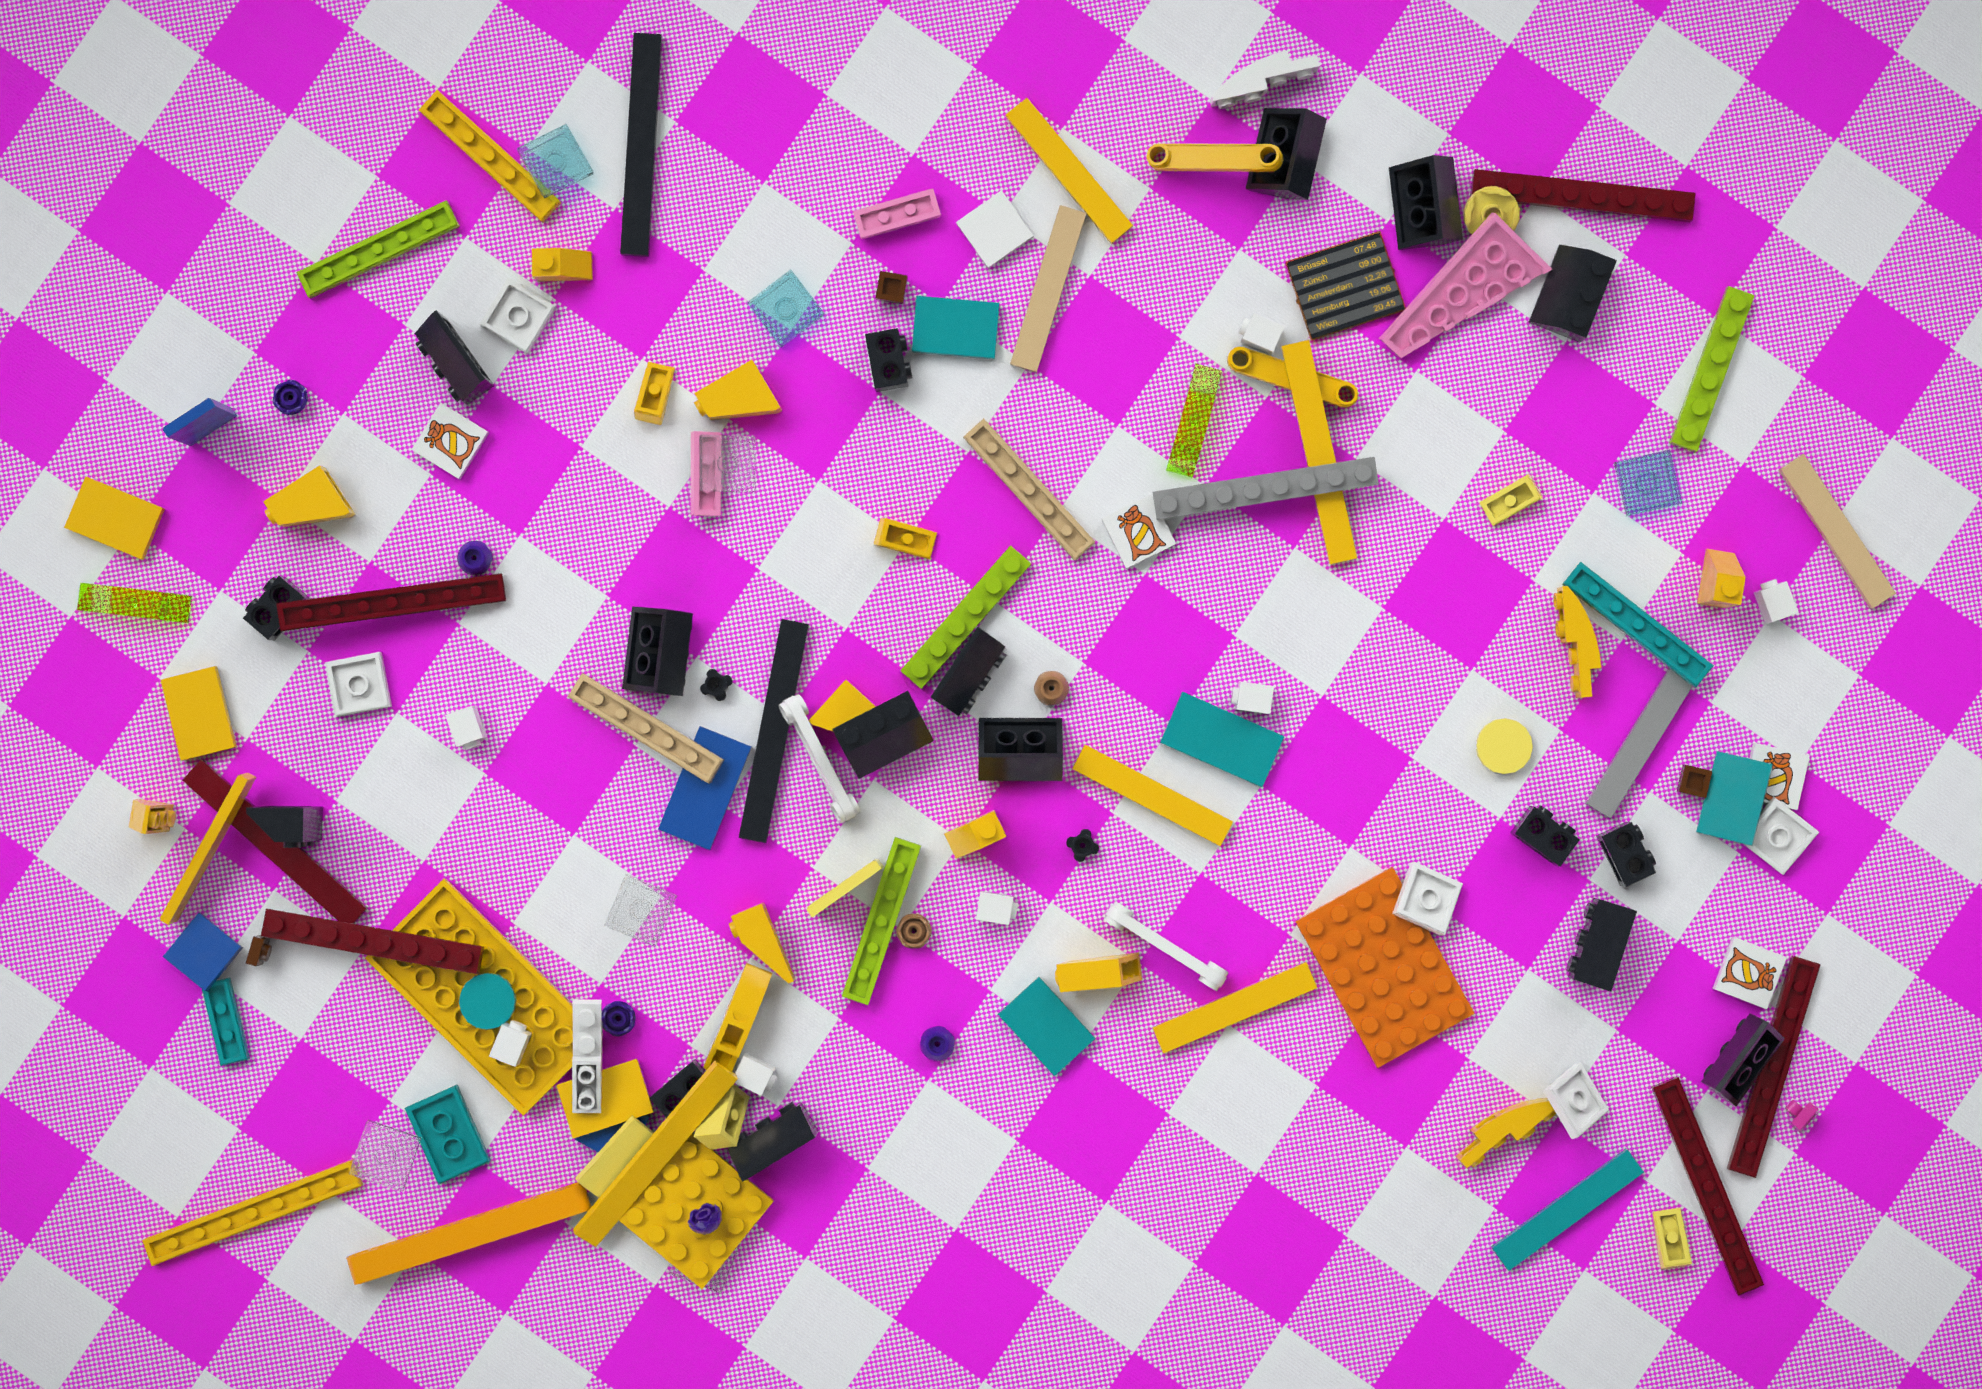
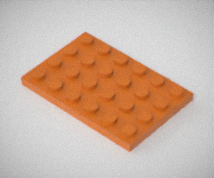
(1383, 969)

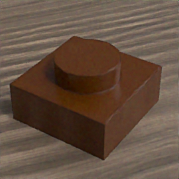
(891, 287)
(1694, 781)
(259, 951)

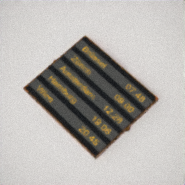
(1345, 286)

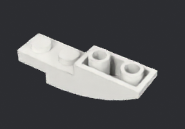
(1252, 80)
(587, 1056)

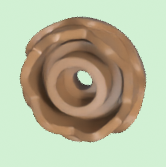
(1060, 691)
(910, 939)

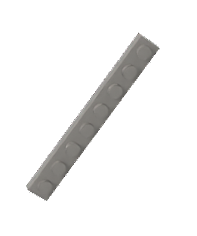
(1265, 488)

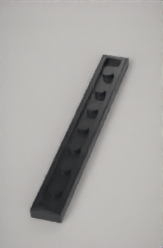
(641, 144)
(773, 731)

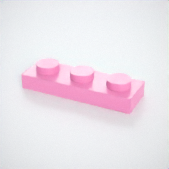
(897, 213)
(702, 502)

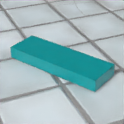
(226, 1022)

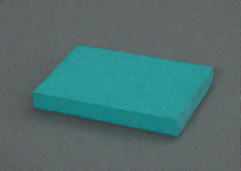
(955, 327)
(1734, 798)
(1046, 1026)
(447, 1134)

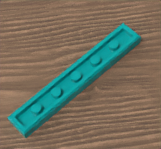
(1638, 625)
(1567, 1209)

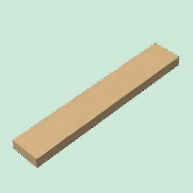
(1048, 288)
(1029, 489)
(1837, 531)
(646, 728)

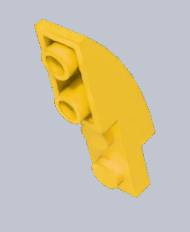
(1577, 629)
(739, 1017)
(1514, 1120)

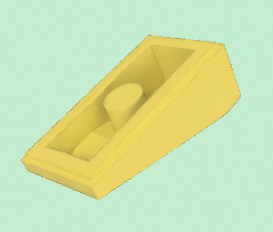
(1511, 499)
(1671, 1239)

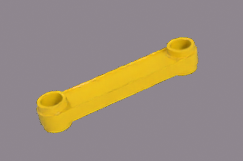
(1215, 157)
(1274, 372)

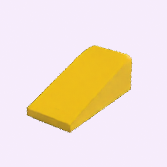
(654, 393)
(905, 538)

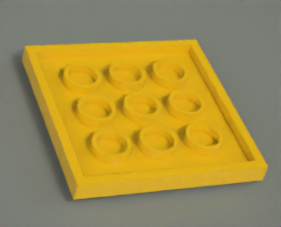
(685, 1184)

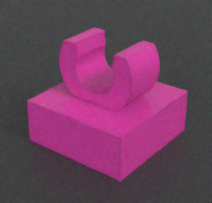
(1802, 1115)

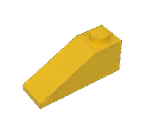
(759, 936)

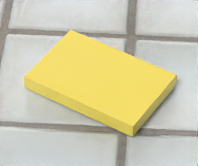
(844, 887)
(614, 1156)

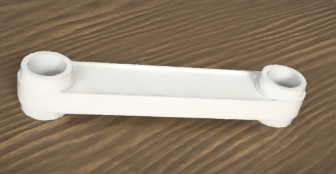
(843, 805)
(1210, 974)

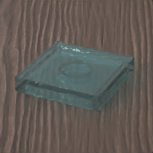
(555, 161)
(785, 308)
(1648, 483)

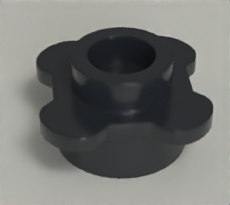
(719, 692)
(1090, 846)

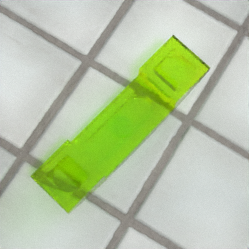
(1194, 420)
(134, 602)

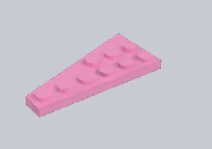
(1474, 278)

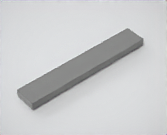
(1639, 744)

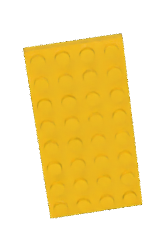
(437, 994)

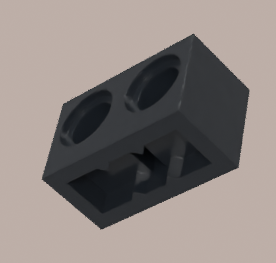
(881, 361)
(268, 602)
(1542, 841)
(1620, 857)
(676, 1086)

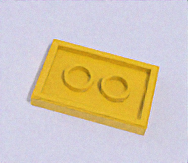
(114, 518)
(198, 713)
(622, 1096)

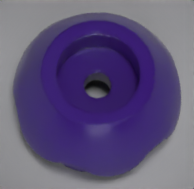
(282, 393)
(477, 566)
(609, 1021)
(941, 1035)
(705, 1219)

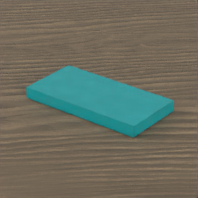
(1222, 739)

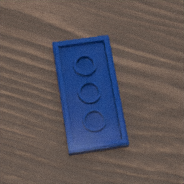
(699, 807)

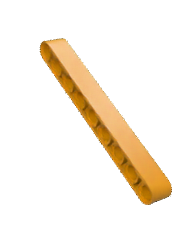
(468, 1233)

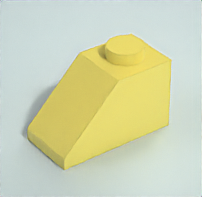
(724, 1122)

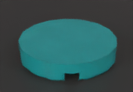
(487, 1001)

